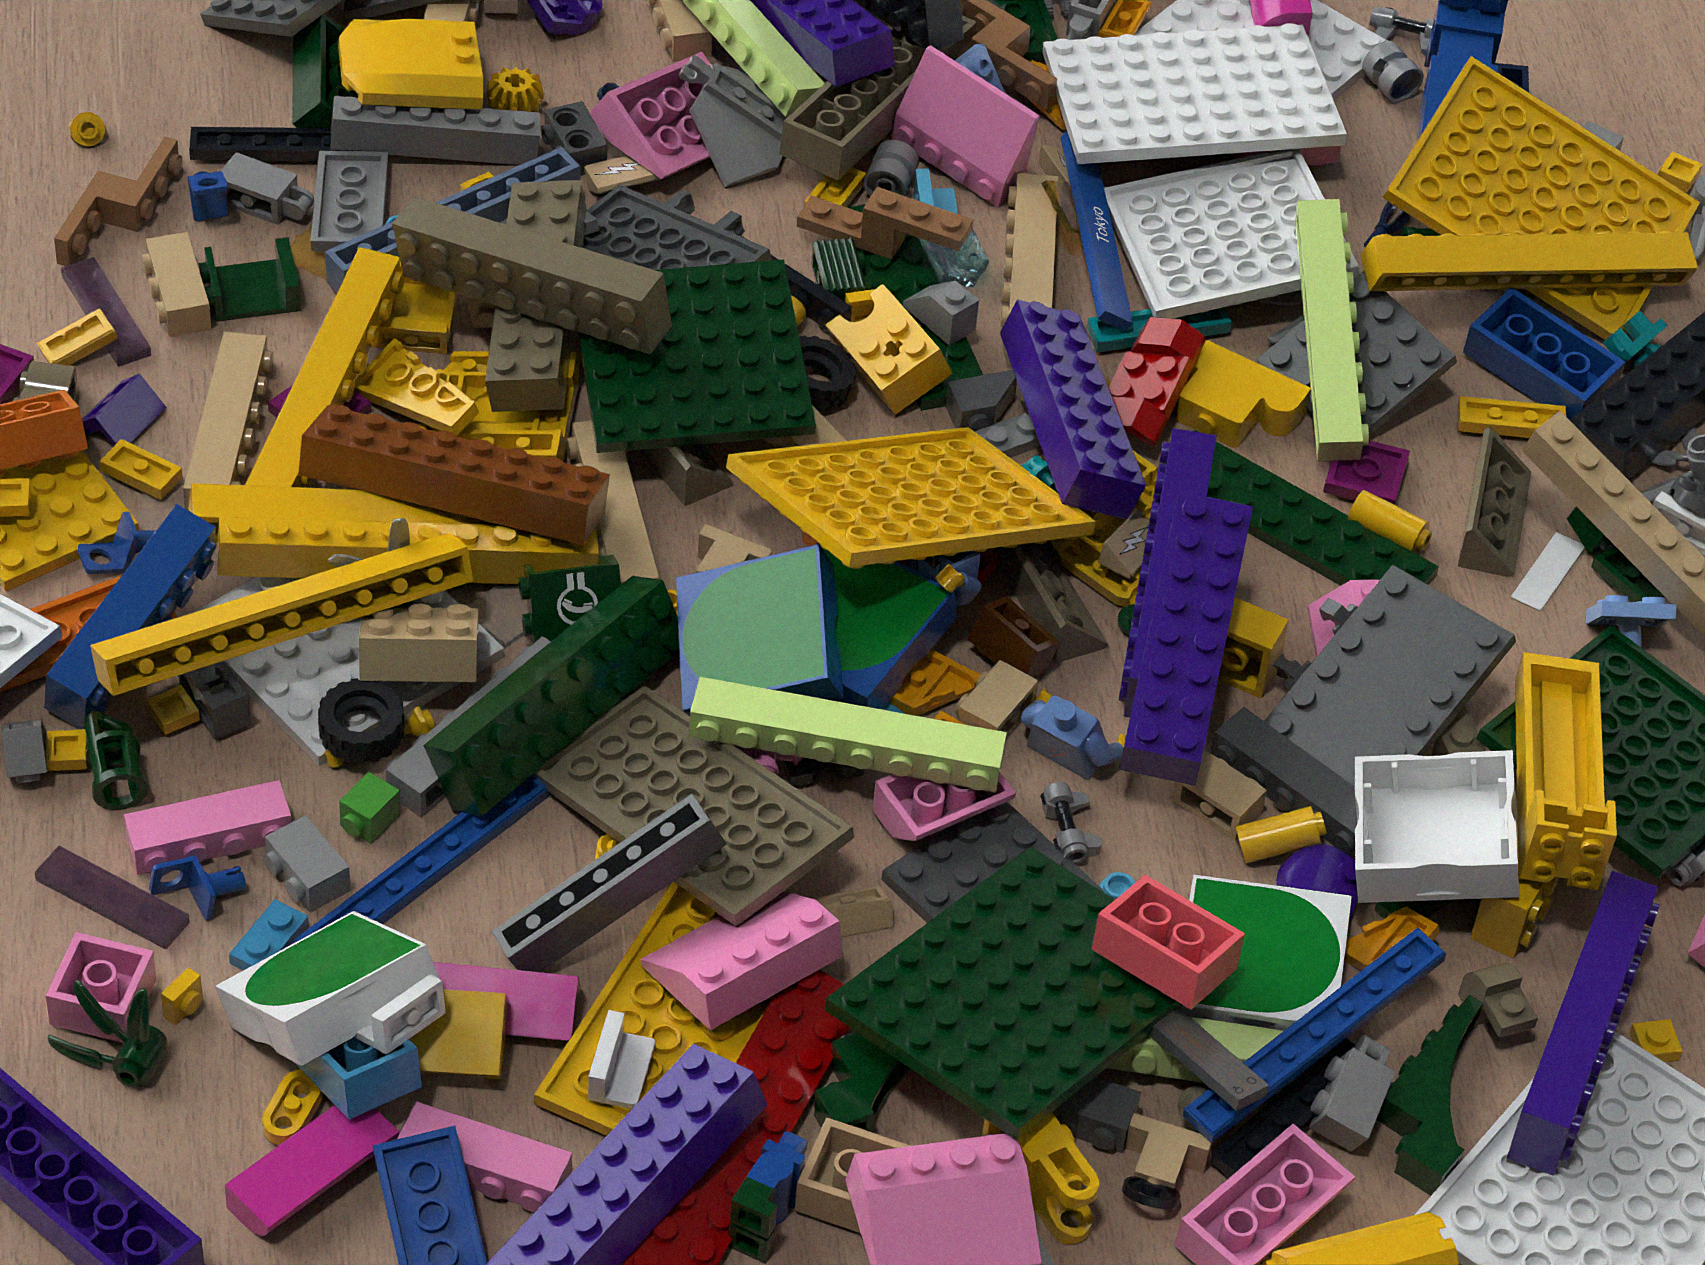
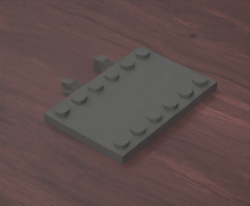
(666, 233)
(1387, 675)

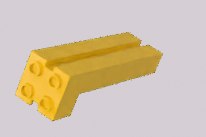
(1560, 772)

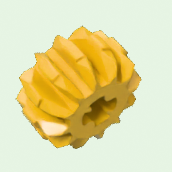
(515, 90)

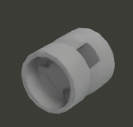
(1392, 71)
(892, 168)

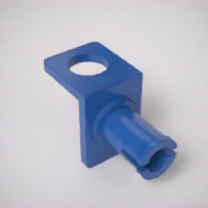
(208, 195)
(120, 552)
(202, 886)

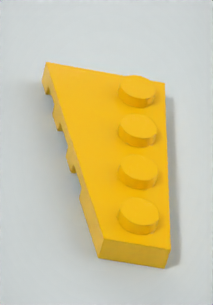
(410, 388)

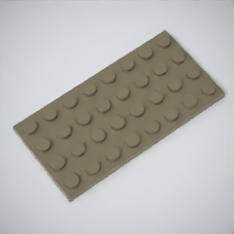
(644, 763)

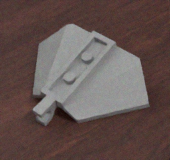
(735, 121)

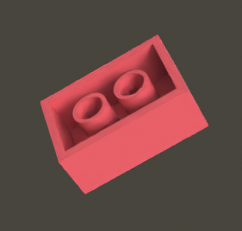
(1167, 941)

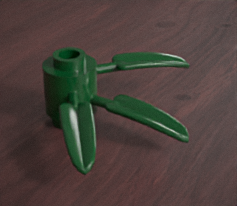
(142, 1047)

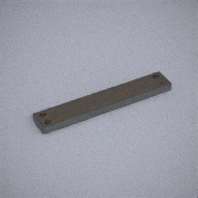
(1209, 1059)

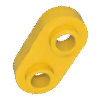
(288, 1109)

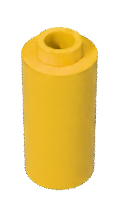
(1390, 521)
(1280, 834)

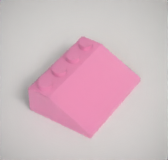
(653, 120)
(965, 126)
(732, 967)
(946, 1203)

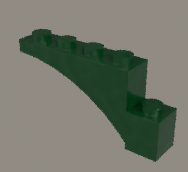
(864, 1083)
(1420, 1102)

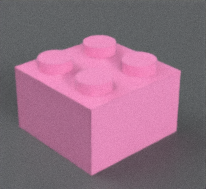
(109, 972)

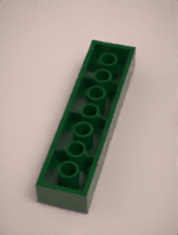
(555, 695)

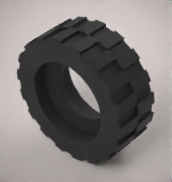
(835, 364)
(367, 745)

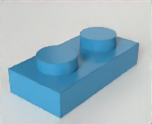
(269, 935)

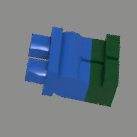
(766, 1196)

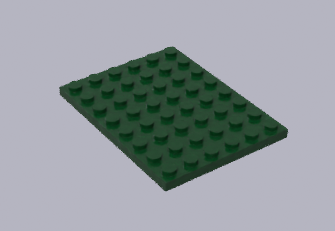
(1005, 996)

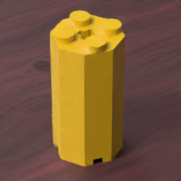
(1396, 1242)

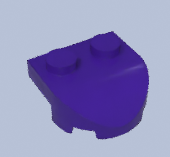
(567, 16)
(1322, 870)

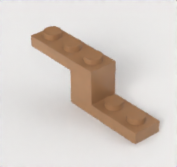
(1006, 43)
(117, 201)
(885, 222)

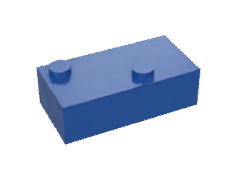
(1541, 354)

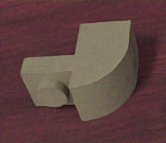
(1501, 997)

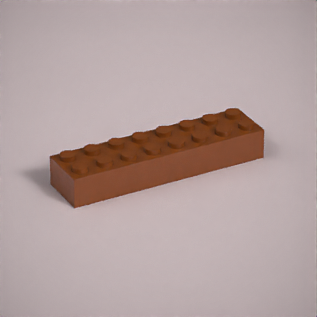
(454, 474)

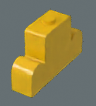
(1234, 393)

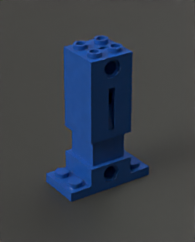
(1457, 33)

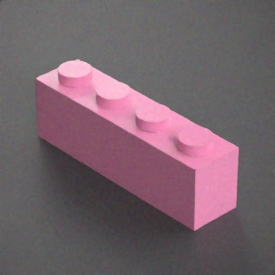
(206, 825)
(498, 1160)

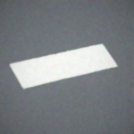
(1548, 571)

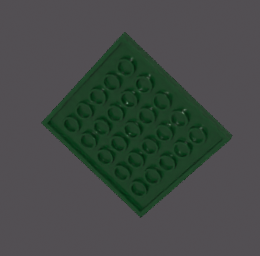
(716, 376)
(1649, 751)

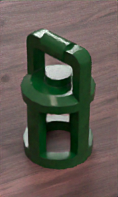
(113, 759)

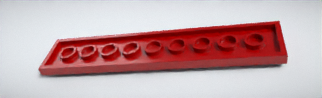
(788, 1059)

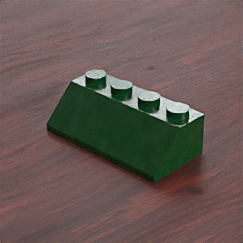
(316, 74)

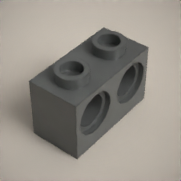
(575, 132)
(218, 698)

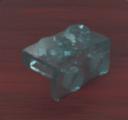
(963, 265)

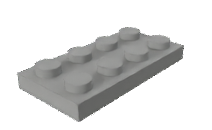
(348, 196)

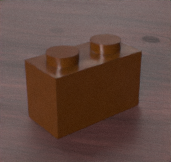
(1014, 637)

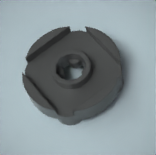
(1689, 493)

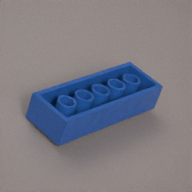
(142, 597)

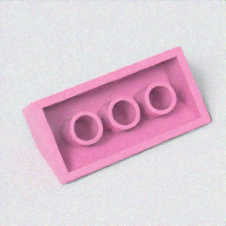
(1262, 1202)

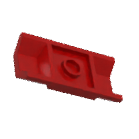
(1154, 376)

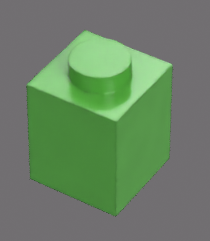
(369, 808)

